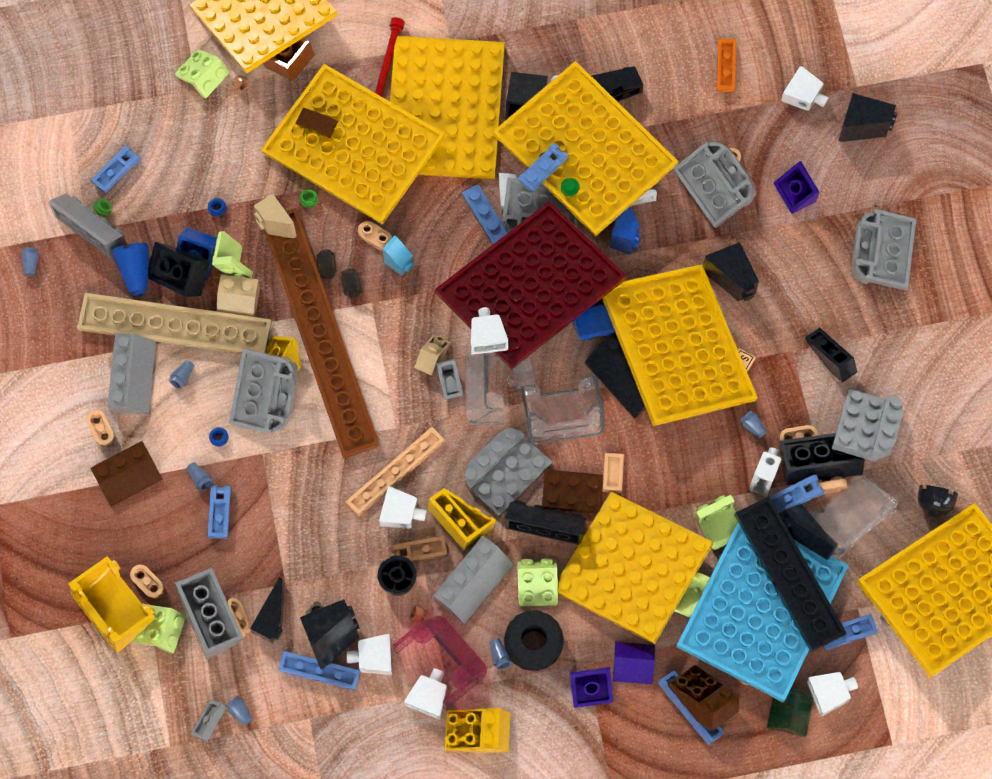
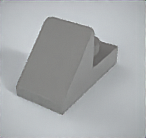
(449, 379)

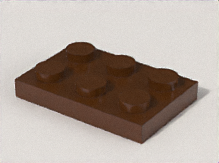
(572, 491)

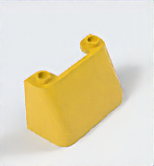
(111, 604)

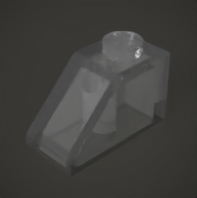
(521, 375)

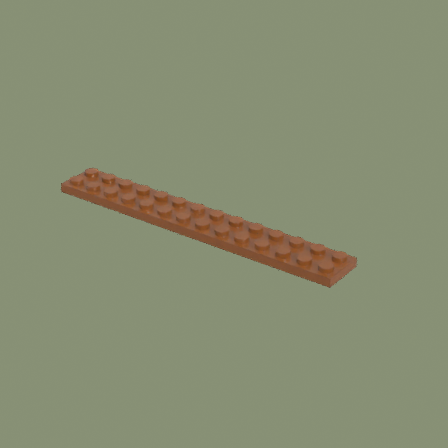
(323, 341)

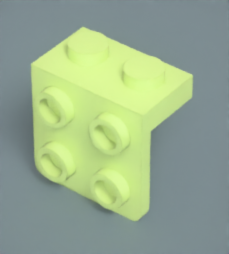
(203, 71)
(228, 256)
(717, 520)
(537, 582)
(692, 595)
(163, 630)

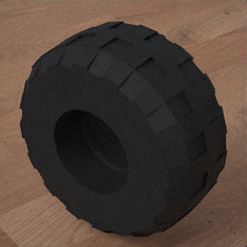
(533, 659)

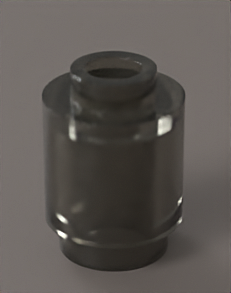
(326, 264)
(351, 283)

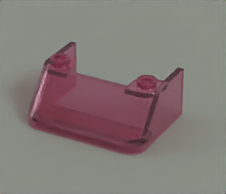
(471, 667)

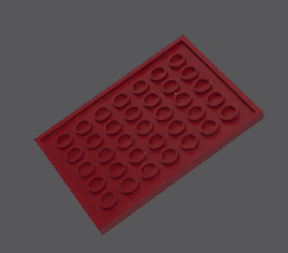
(534, 280)

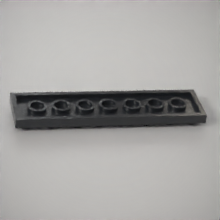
(790, 574)

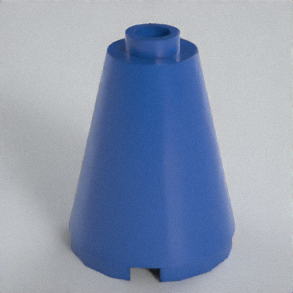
(133, 266)

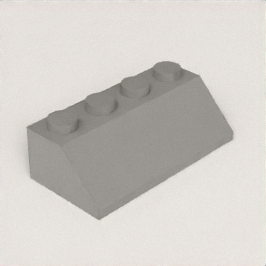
(87, 224)
(131, 374)
(473, 580)
(208, 613)

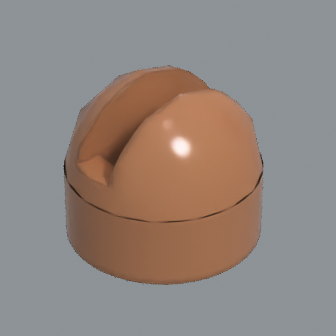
(240, 83)
(417, 614)

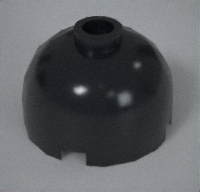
(936, 500)
(397, 575)

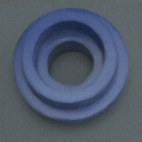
(217, 202)
(218, 431)

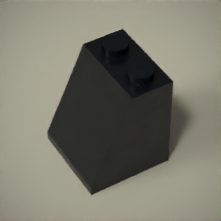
(522, 89)
(867, 119)
(732, 272)
(330, 631)

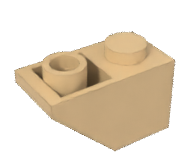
(431, 354)

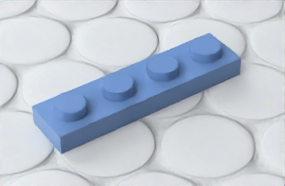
(484, 213)
(309, 669)
(707, 735)

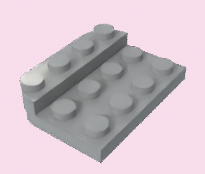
(716, 181)
(522, 203)
(883, 249)
(264, 392)
(868, 425)
(505, 470)

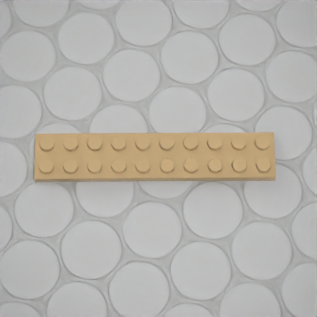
(174, 324)

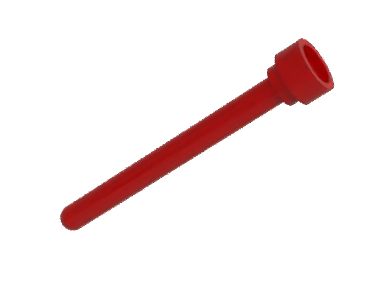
(396, 25)

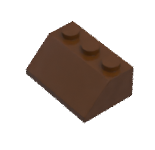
(126, 473)

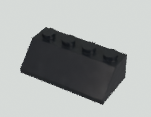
(614, 372)
(816, 457)
(545, 522)

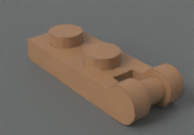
(422, 549)

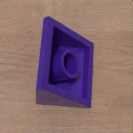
(797, 188)
(633, 663)
(591, 687)

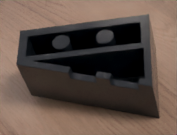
(621, 83)

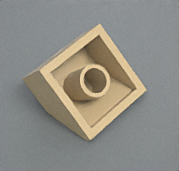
(274, 218)
(238, 295)

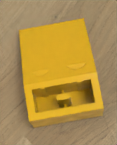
(478, 730)

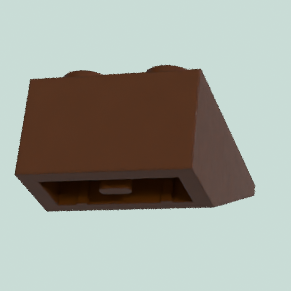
(705, 697)

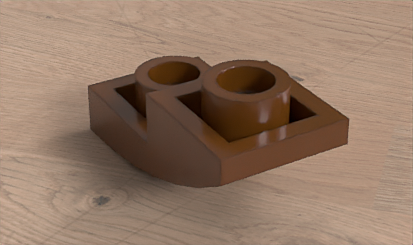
(316, 122)

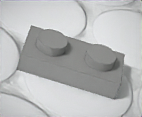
(208, 720)

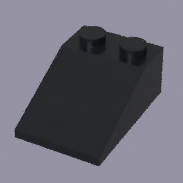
(178, 270)

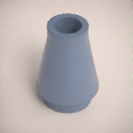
(30, 259)
(181, 375)
(753, 424)
(200, 478)
(499, 654)
(239, 710)

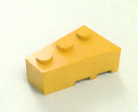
(459, 518)

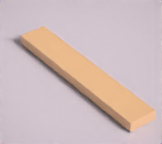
(395, 471)

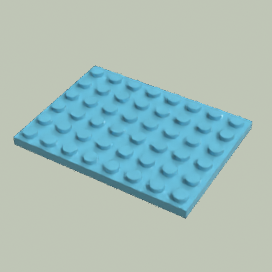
(744, 623)

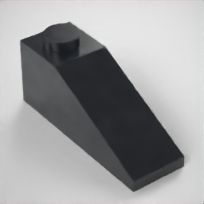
(833, 355)
(807, 531)
(270, 618)

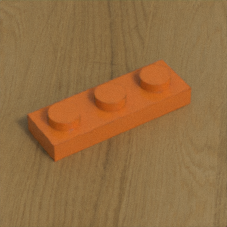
(726, 65)

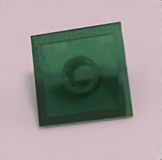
(792, 714)

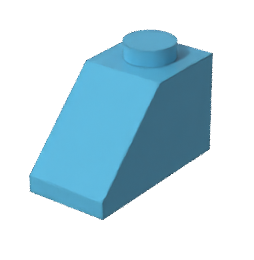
(398, 256)

